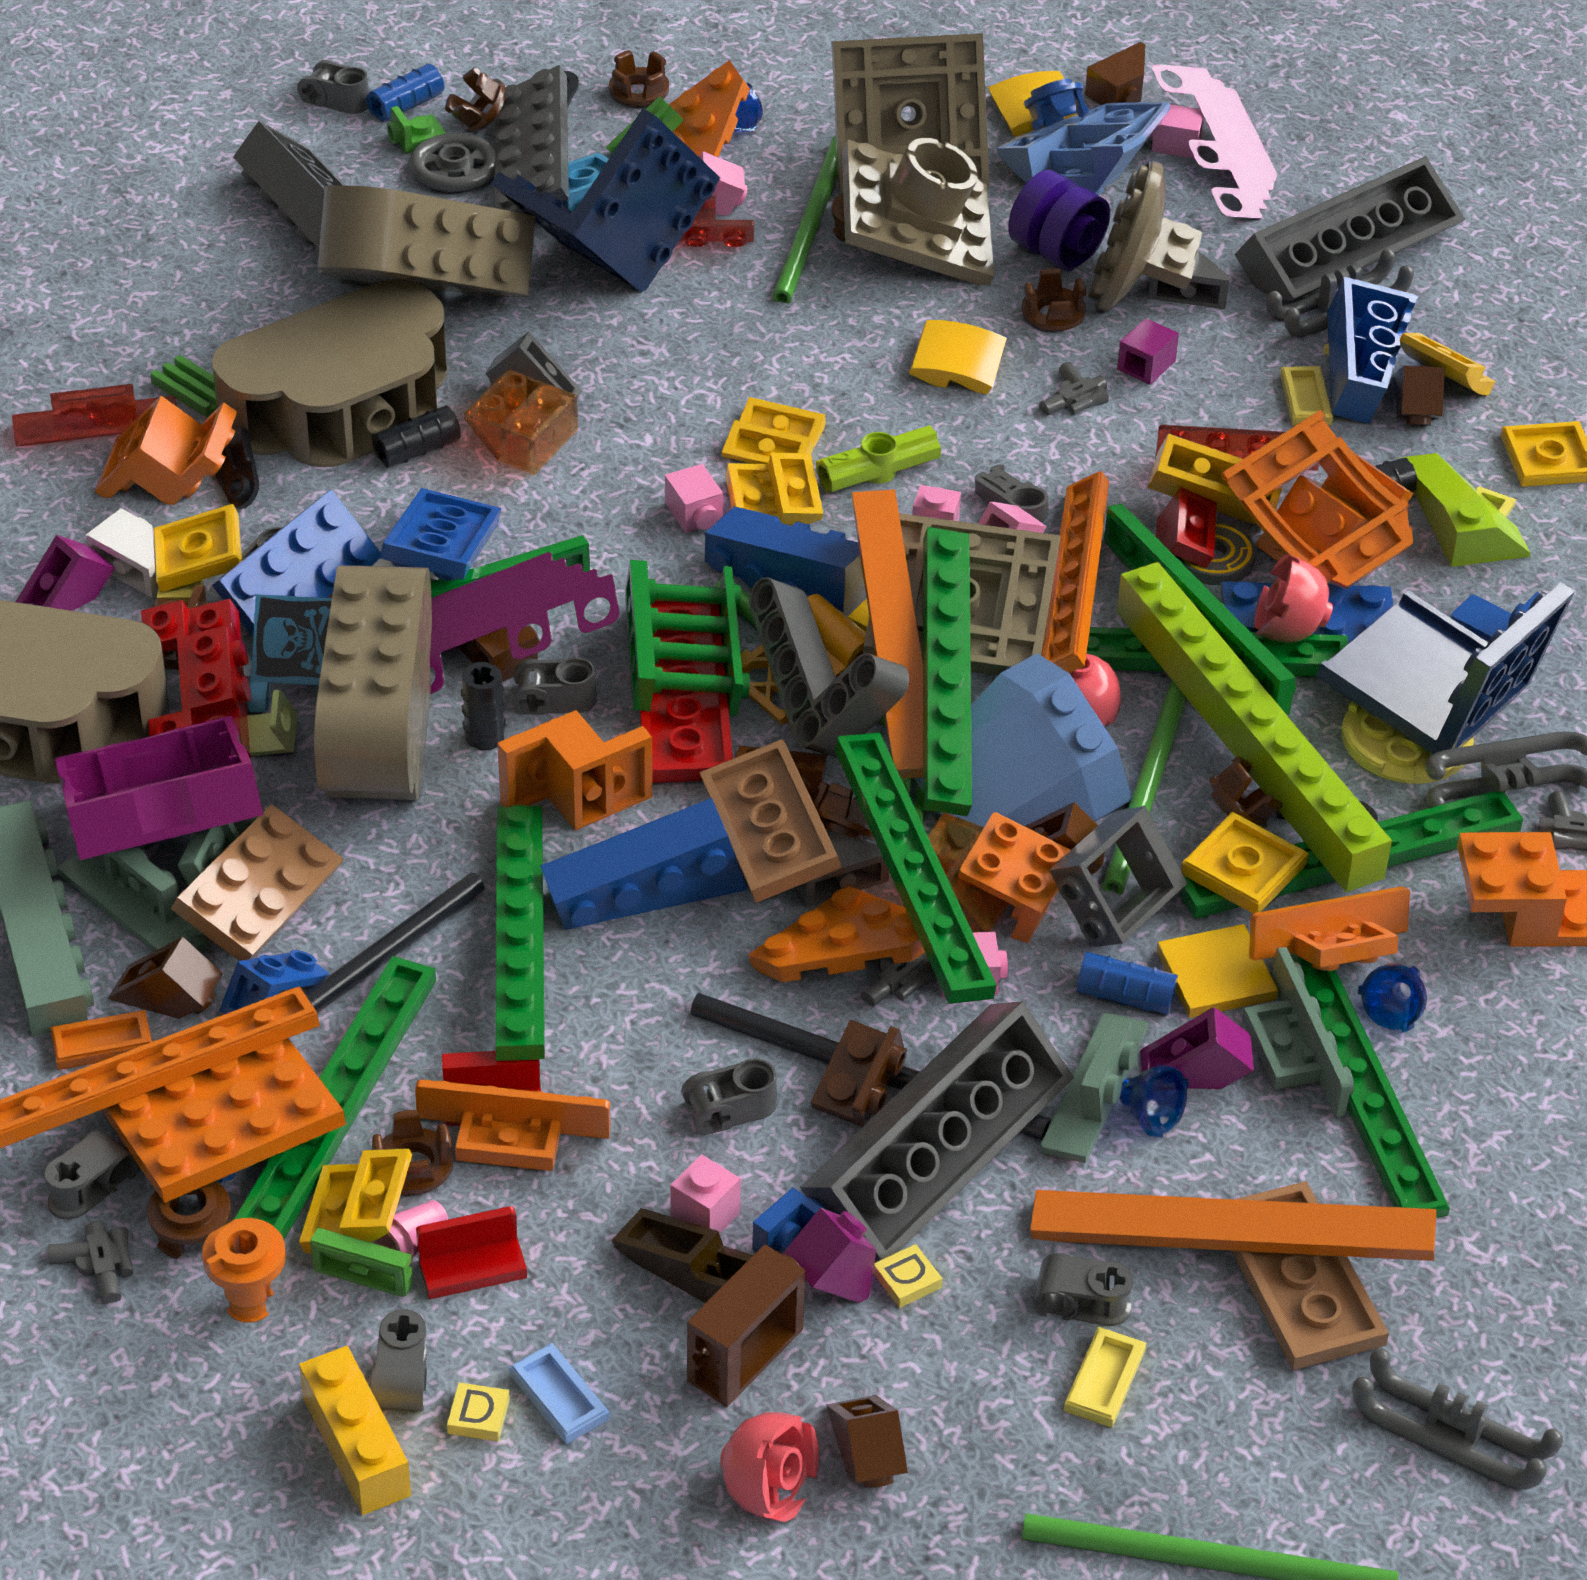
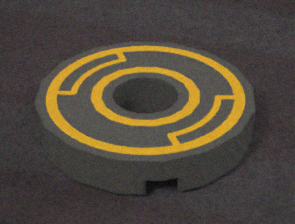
(1235, 562)

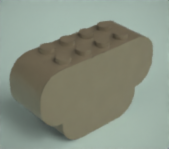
(425, 240)
(336, 373)
(375, 684)
(73, 685)

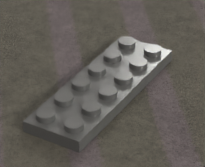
(534, 135)

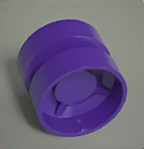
(1059, 220)

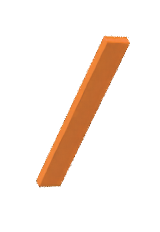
(1076, 573)
(892, 619)
(155, 1065)
(1235, 1225)

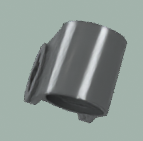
(335, 87)
(558, 686)
(733, 1095)
(87, 1170)
(1080, 1287)
(400, 1362)

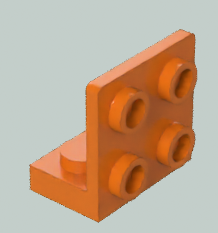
(1015, 867)

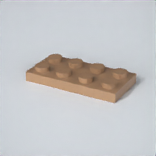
(770, 820)
(257, 884)
(1311, 1300)

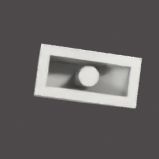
(129, 547)

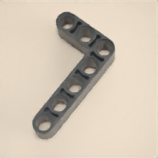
(812, 697)

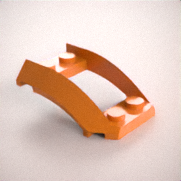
(1292, 455)

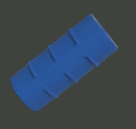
(406, 91)
(1126, 983)

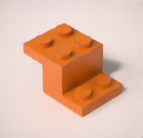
(167, 452)
(1323, 512)
(575, 769)
(1523, 881)

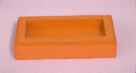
(99, 1038)

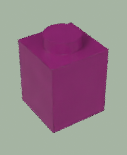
(1147, 351)

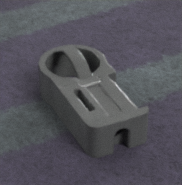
(1003, 488)

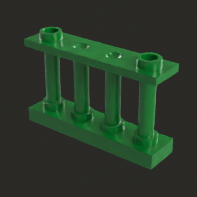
(647, 650)

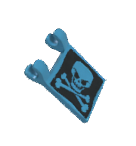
(286, 644)

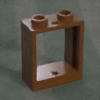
(745, 1325)

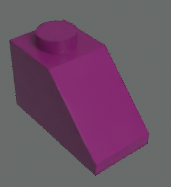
(66, 576)
(1205, 1050)
(835, 1255)

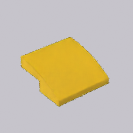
(1011, 94)
(957, 354)
(1456, 365)
(770, 429)
(780, 488)
(358, 1197)

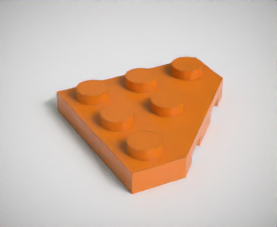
(710, 110)
(840, 937)

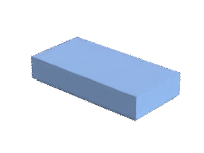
(559, 1393)

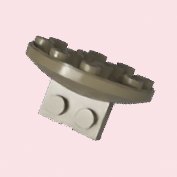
(1144, 242)

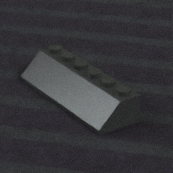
(288, 178)
(1350, 229)
(942, 1127)

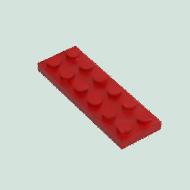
(687, 726)

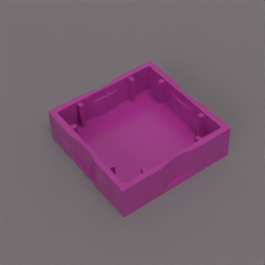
(158, 787)

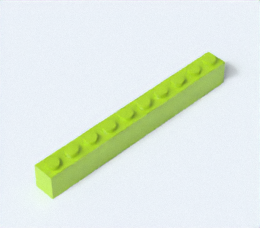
(1254, 727)

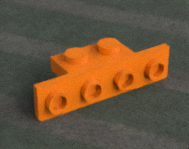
(1334, 929)
(511, 1124)

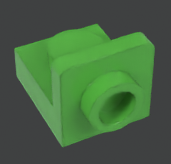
(411, 132)

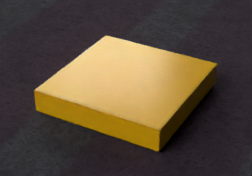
(1547, 452)
(197, 547)
(1244, 863)
(1216, 970)

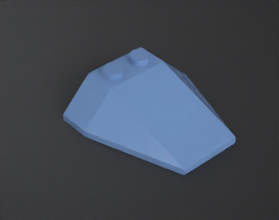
(1087, 148)
(1040, 749)

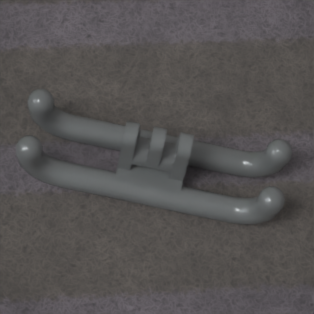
(1329, 285)
(1504, 766)
(1452, 1427)

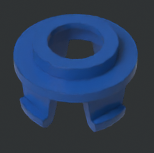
(1054, 101)

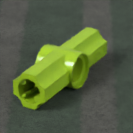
(878, 458)

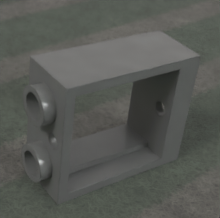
(1156, 875)

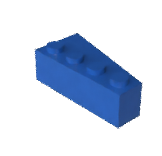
(646, 869)

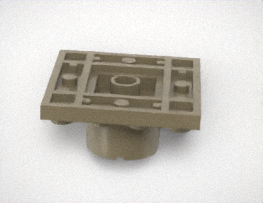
(931, 75)
(919, 207)
(1008, 589)

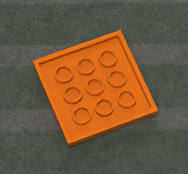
(225, 1118)

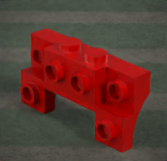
(209, 664)

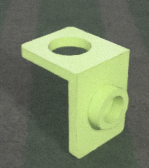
(275, 730)

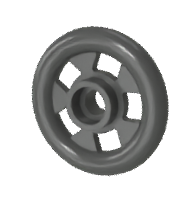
(453, 161)

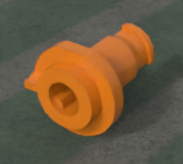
(244, 1262)

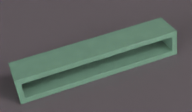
(35, 927)

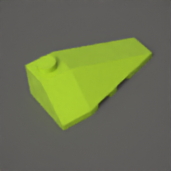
(1461, 517)

